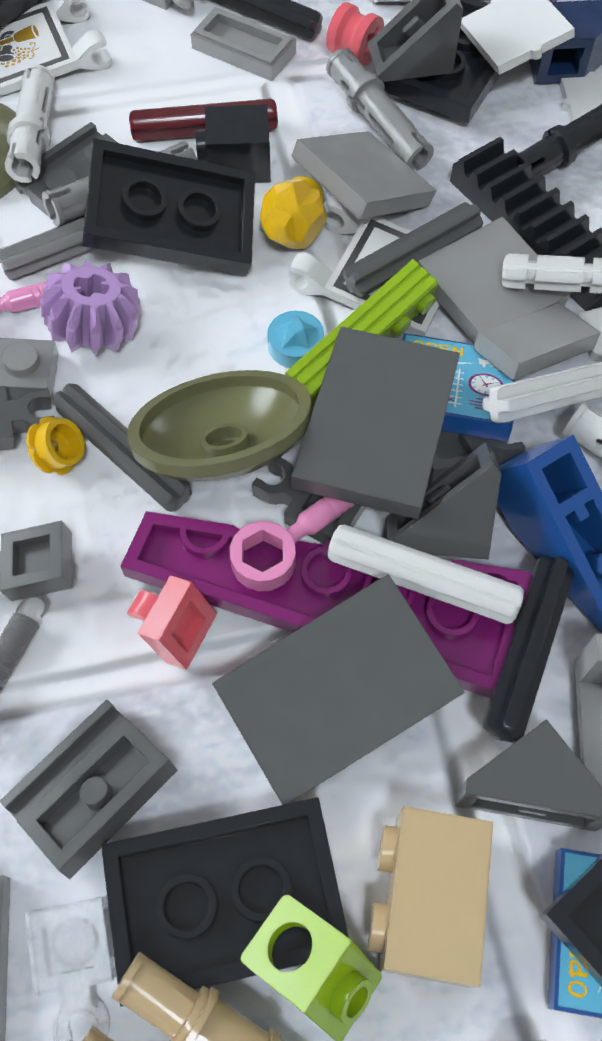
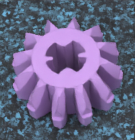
(90, 307)

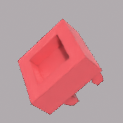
(173, 620)

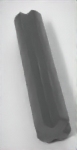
(384, 263)
(111, 439)

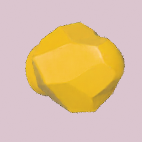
(294, 212)

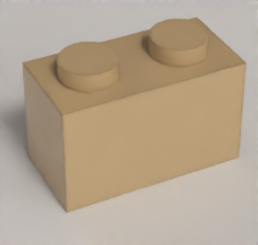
(434, 897)

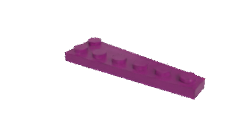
(201, 554)

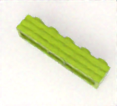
(383, 313)

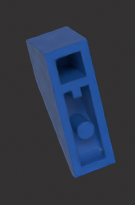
(556, 512)

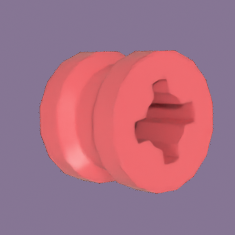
(353, 31)

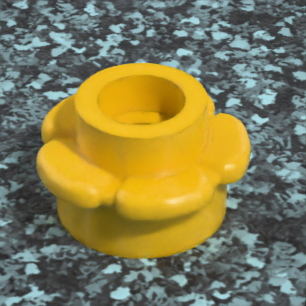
(55, 445)

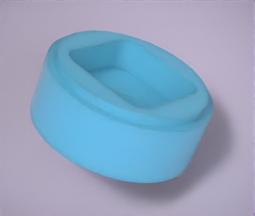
(292, 336)

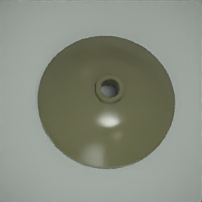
(220, 425)

